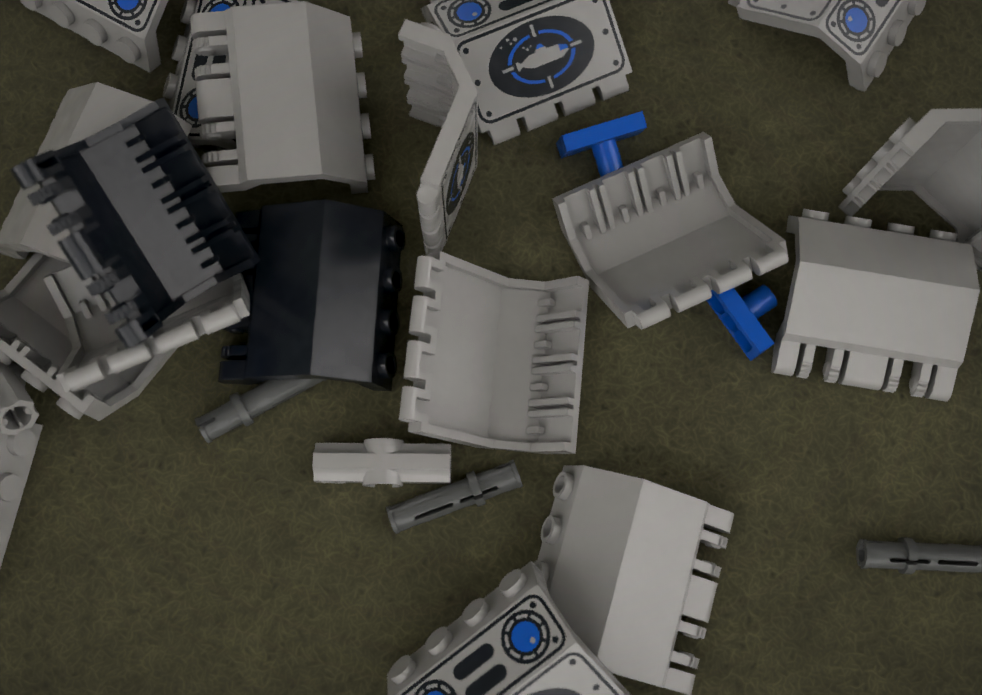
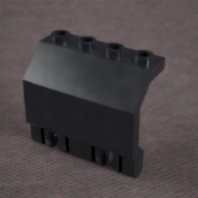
(139, 218)
(319, 295)

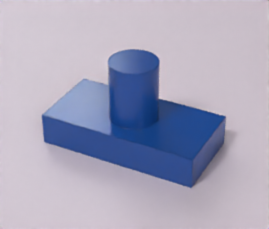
(603, 140)
(741, 317)

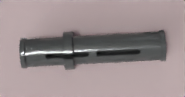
(245, 407)
(455, 496)
(911, 556)

